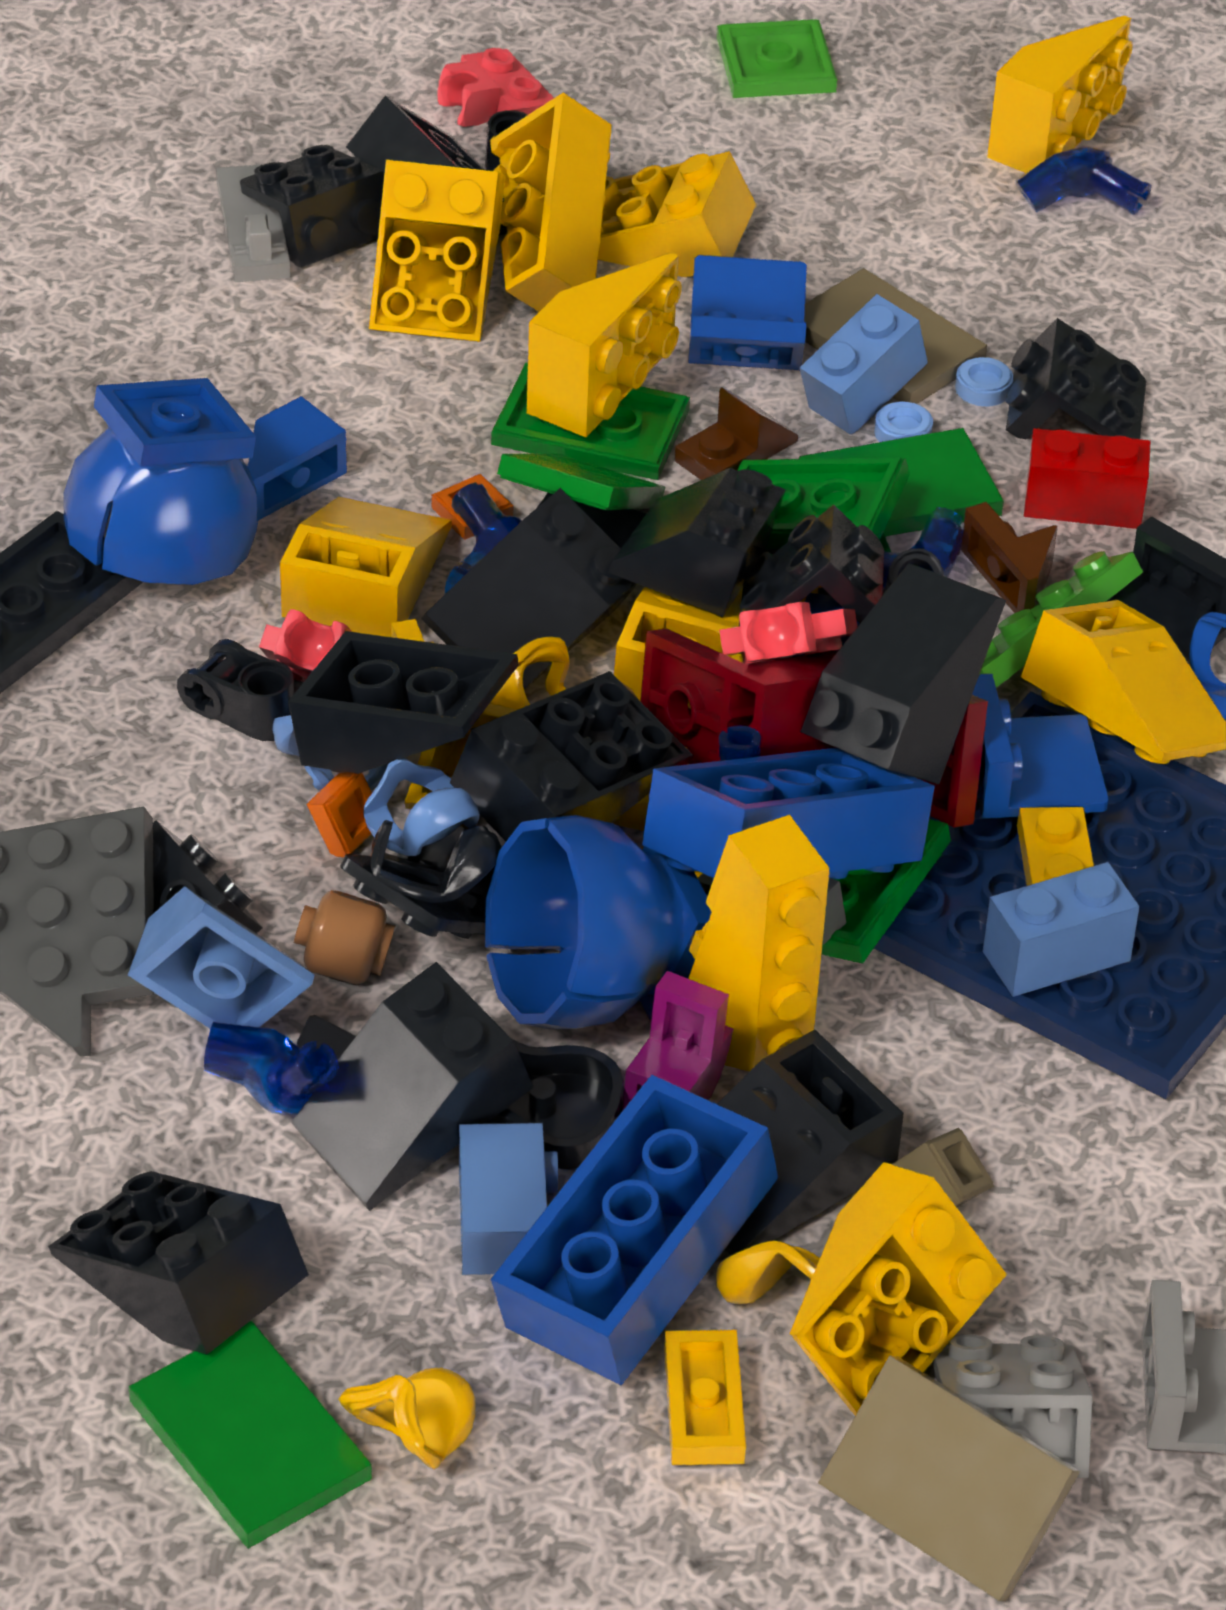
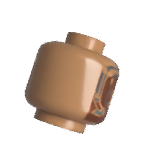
(344, 937)

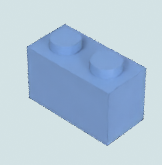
(864, 364)
(1060, 929)
(501, 1189)

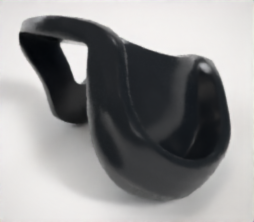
(469, 863)

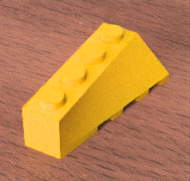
(552, 198)
(764, 938)

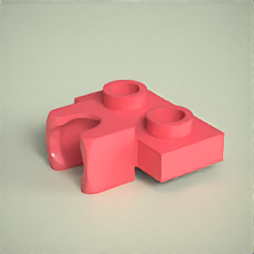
(489, 84)
(787, 632)
(300, 642)

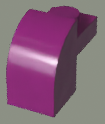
(685, 1039)

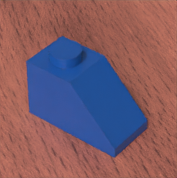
(295, 454)

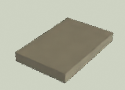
(943, 341)
(948, 1478)

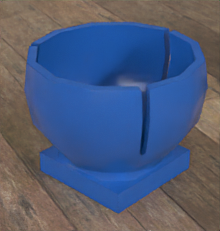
(173, 481)
(603, 905)

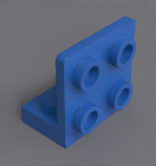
(748, 312)
(1035, 760)

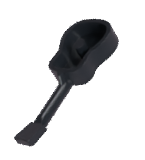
(573, 1092)

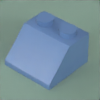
(214, 964)

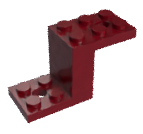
(775, 702)

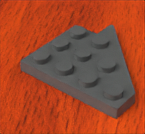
(74, 917)

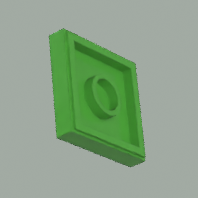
(776, 58)

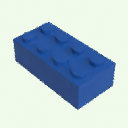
(842, 804)
(635, 1229)

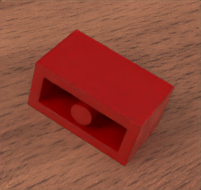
(1087, 478)

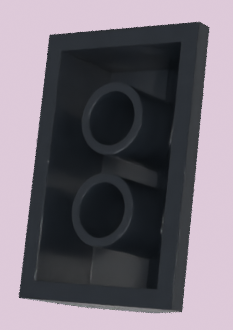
(404, 136)
(702, 539)

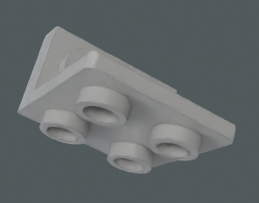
(1182, 1376)
(1028, 1387)

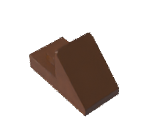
(738, 435)
(1009, 563)

